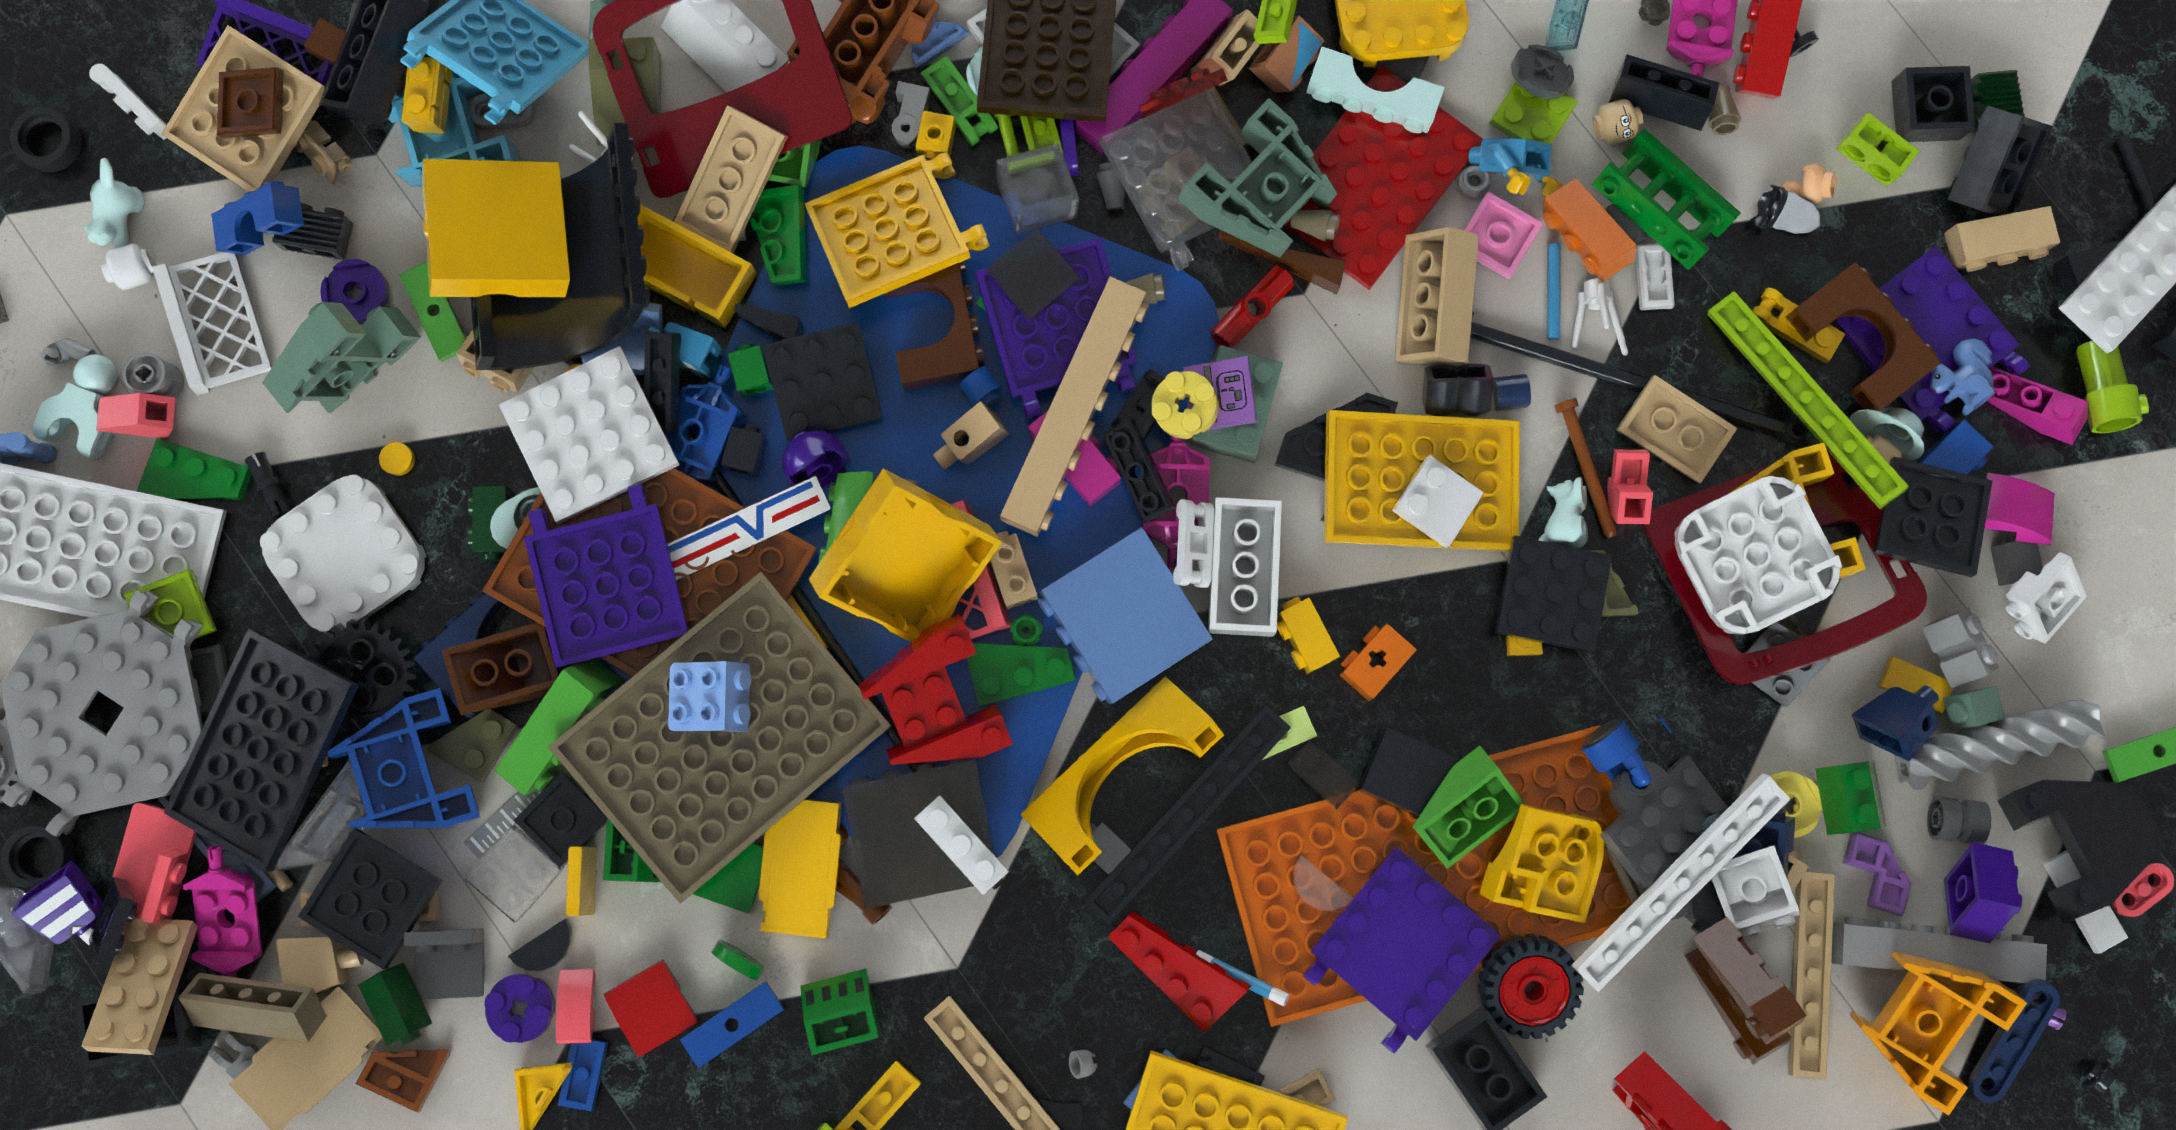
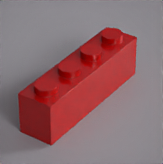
(1767, 47)

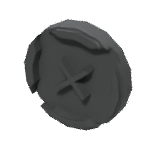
(1542, 71)

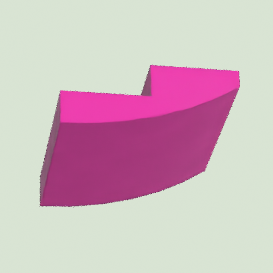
(2020, 508)

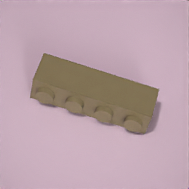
(253, 1007)

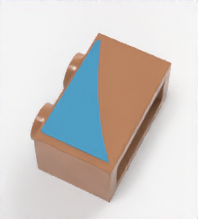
(1284, 63)

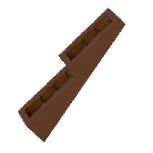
(1313, 268)

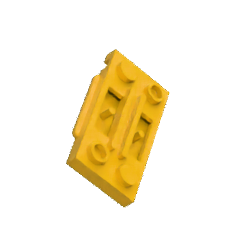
(801, 870)

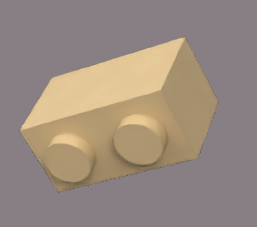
(1232, 46)

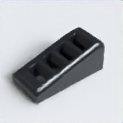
(772, 323)

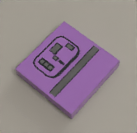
(1233, 389)

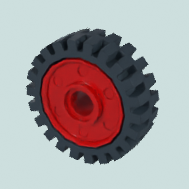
(1546, 1004)

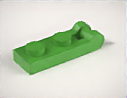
(957, 99)

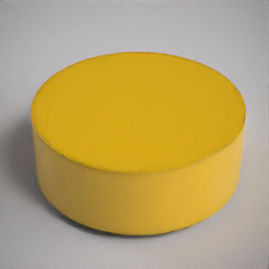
(396, 459)

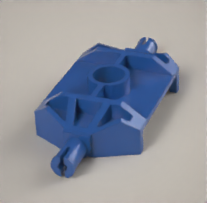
(715, 414)

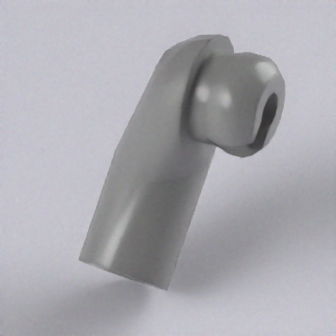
(63, 351)

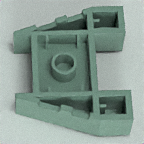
(1267, 190)
(335, 354)

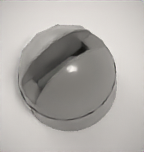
(1081, 1063)

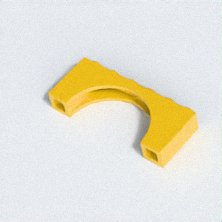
(1158, 719)

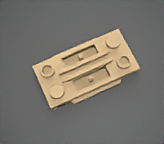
(296, 1075)

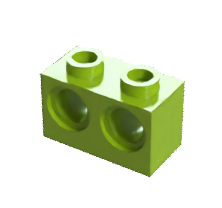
(1877, 149)

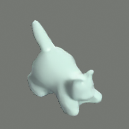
(111, 206)
(1566, 523)

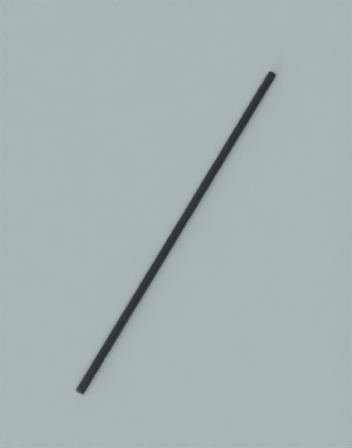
(822, 629)

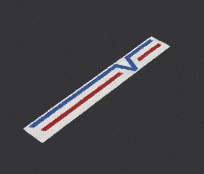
(749, 526)

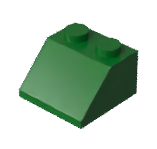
(1850, 798)

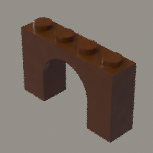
(1905, 353)
(955, 354)

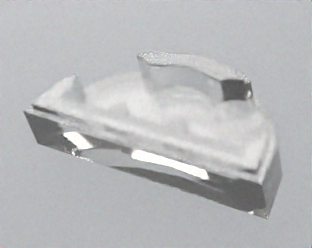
(1317, 888)

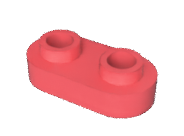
(2142, 894)

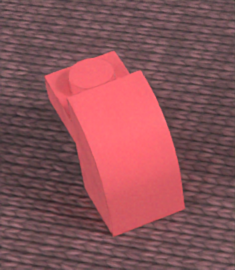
(1627, 487)

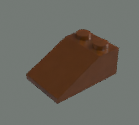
(501, 669)

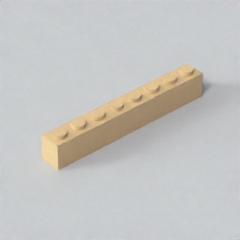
(1074, 406)

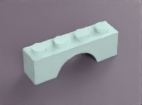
(1409, 106)

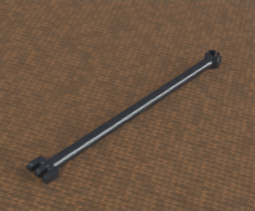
(1635, 381)

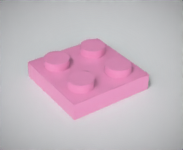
(1503, 234)

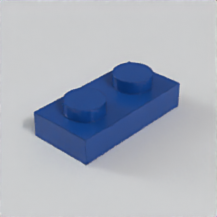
(583, 1080)

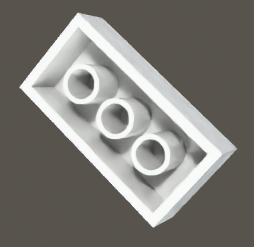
(1245, 567)

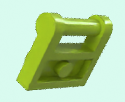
(1038, 133)

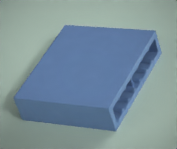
(1124, 616)

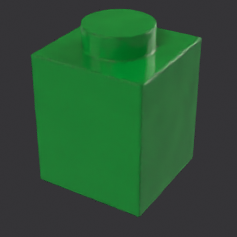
(750, 370)

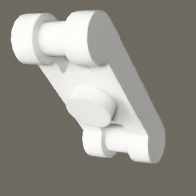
(1194, 543)

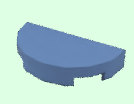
(941, 39)

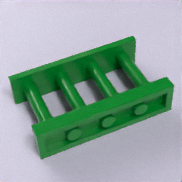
(1681, 184)

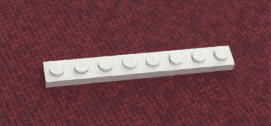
(1680, 882)

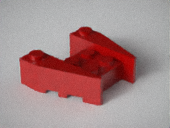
(926, 702)
(1659, 1099)

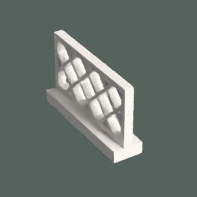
(186, 334)

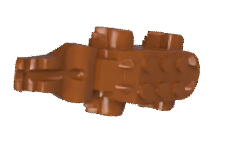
(866, 44)

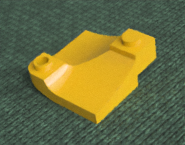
(1547, 864)

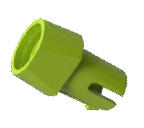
(2111, 400)

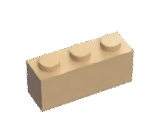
(2002, 239)

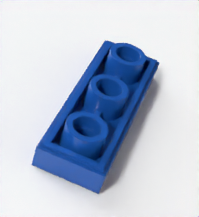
(716, 1036)

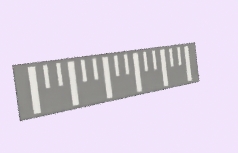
(494, 828)

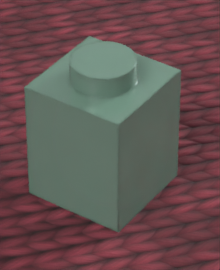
(1974, 708)

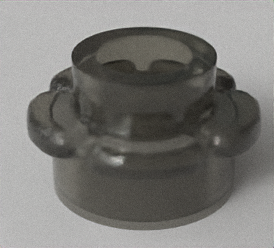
(1654, 19)

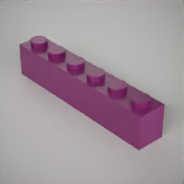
(1158, 65)

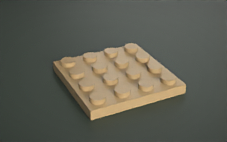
(246, 159)

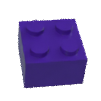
(1982, 893)

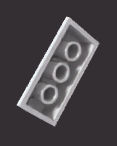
(722, 42)

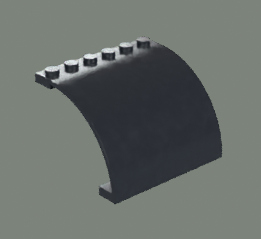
(604, 271)

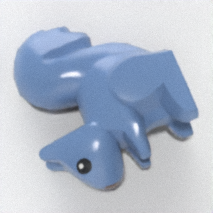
(1971, 381)

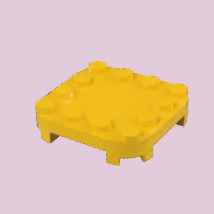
(1401, 28)

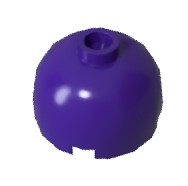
(814, 455)

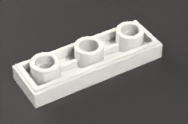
(2099, 927)

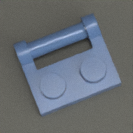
(19, 447)

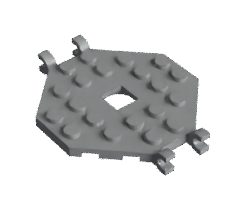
(56, 683)

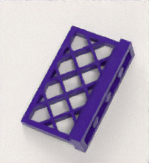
(271, 23)

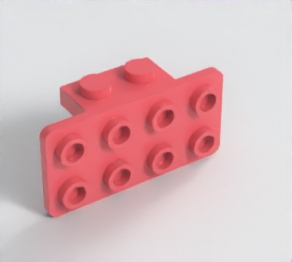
(154, 860)

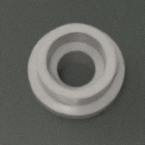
(1474, 172)

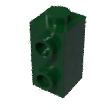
(481, 508)
(395, 1005)

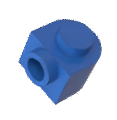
(981, 387)

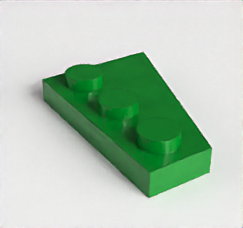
(781, 232)
(1017, 670)

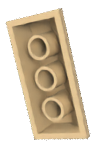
(1437, 297)

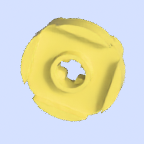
(1192, 421)
(1806, 798)

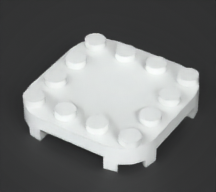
(343, 553)
(1757, 555)

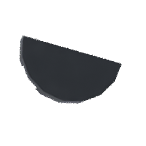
(545, 950)

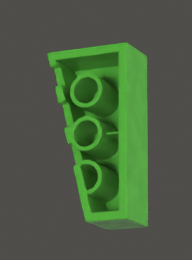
(569, 699)

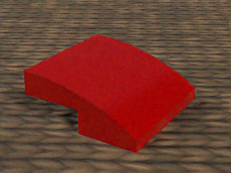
(650, 1008)

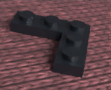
(662, 377)

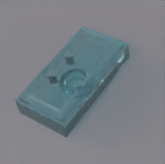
(1566, 24)

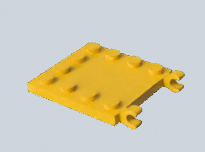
(891, 229)

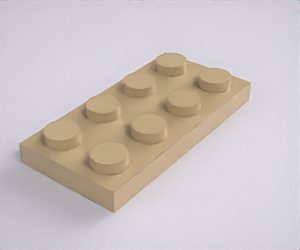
(730, 178)
(140, 987)

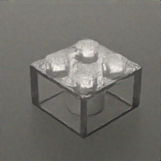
(1037, 188)

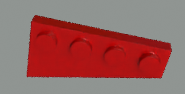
(1188, 980)

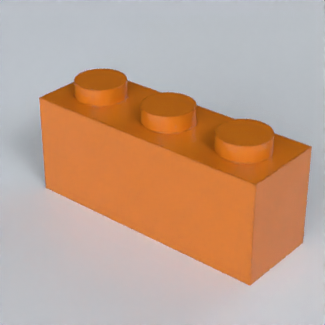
(1588, 230)

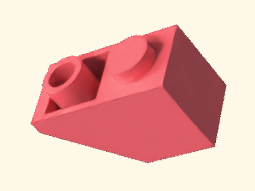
(137, 415)

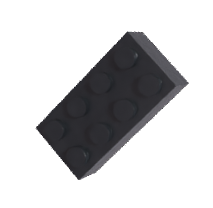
(369, 59)

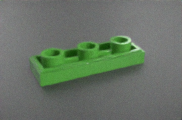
(444, 328)
(2138, 757)

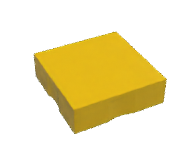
(494, 228)
(904, 558)

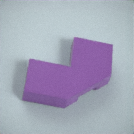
(1890, 883)

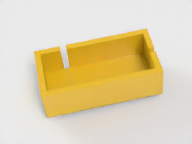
(692, 269)

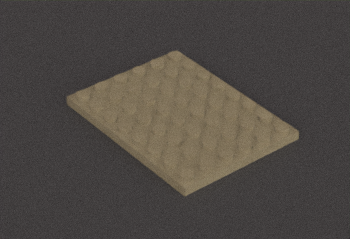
(708, 795)

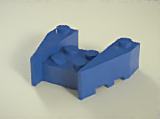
(395, 771)

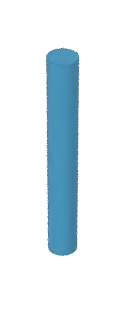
(1553, 290)

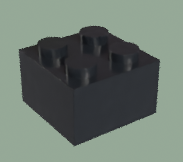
(1933, 103)

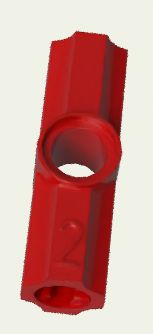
(1264, 295)

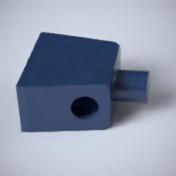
(1898, 720)

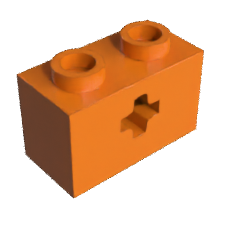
(1394, 653)

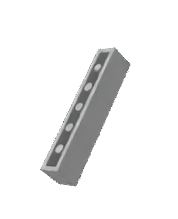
(2001, 959)

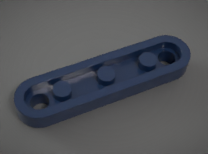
(2011, 1048)

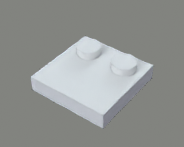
(1437, 501)

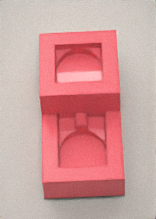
(575, 1006)

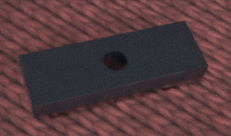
(1148, 489)

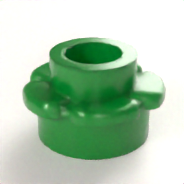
(1019, 624)

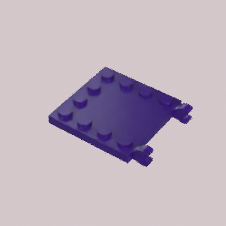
(1943, 315)
(1040, 350)
(606, 582)
(1403, 946)

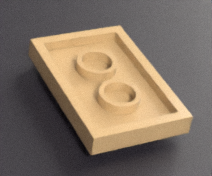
(1676, 429)

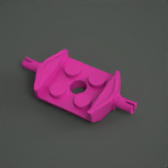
(1697, 45)
(1181, 468)
(222, 944)

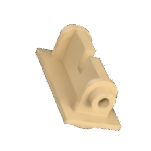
(324, 159)

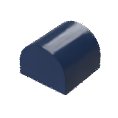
(1511, 392)

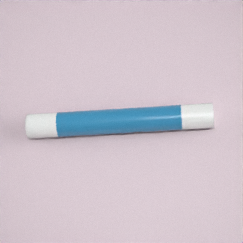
(1257, 985)

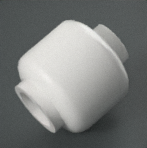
(128, 266)

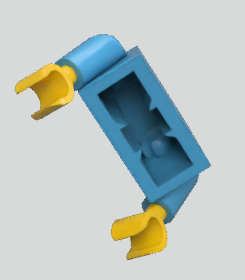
(1518, 160)

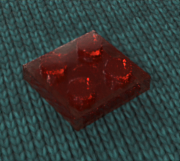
(1182, 90)

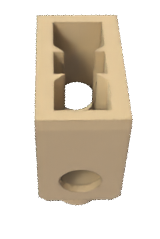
(984, 432)
(315, 962)

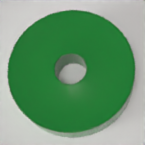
(737, 959)

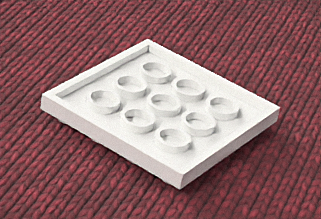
(588, 435)

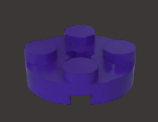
(356, 272)
(501, 1002)

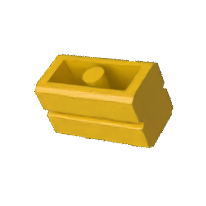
(427, 97)

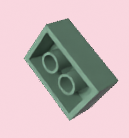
(1244, 440)

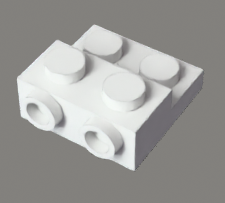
(2045, 600)
(1756, 892)

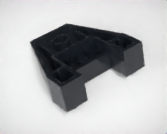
(2103, 831)

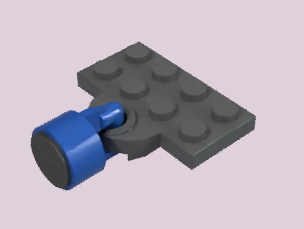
(1656, 807)

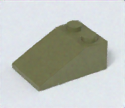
(647, 65)

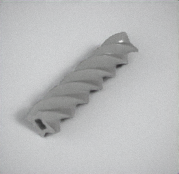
(2001, 740)

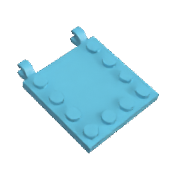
(498, 48)

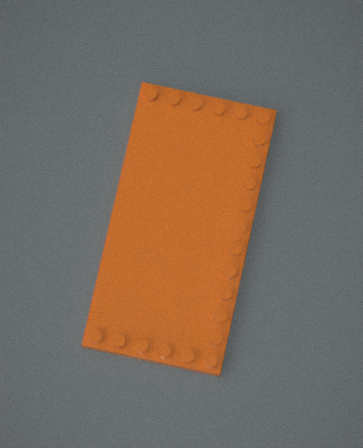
(1360, 835)

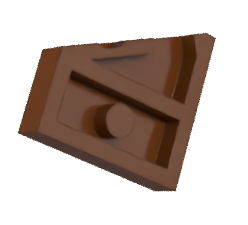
(403, 1075)

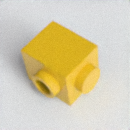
(935, 134)

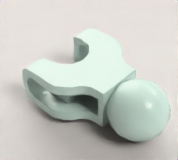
(79, 404)

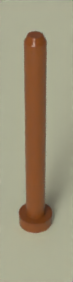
(1589, 472)

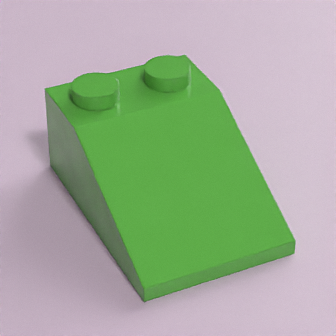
(1467, 808)

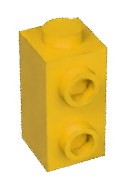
(1307, 635)

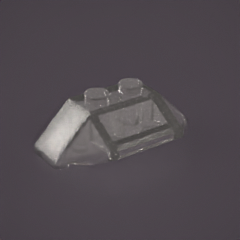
(327, 824)
(22, 949)

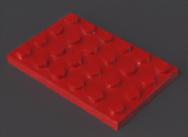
(1384, 182)

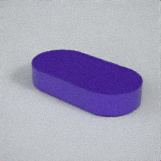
(1069, 146)

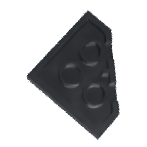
(1305, 446)

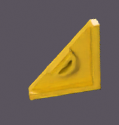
(536, 1090)

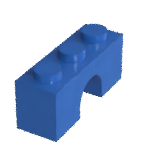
(269, 209)

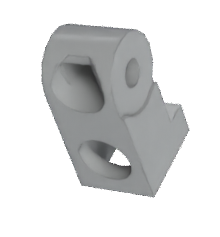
(914, 101)

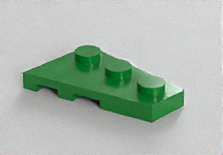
(192, 475)

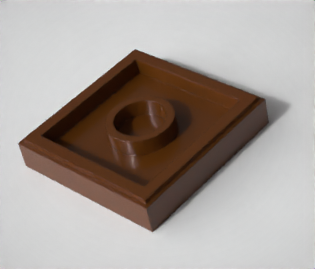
(250, 102)

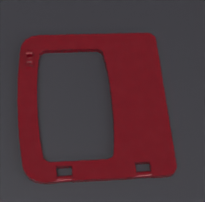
(797, 100)
(1830, 504)

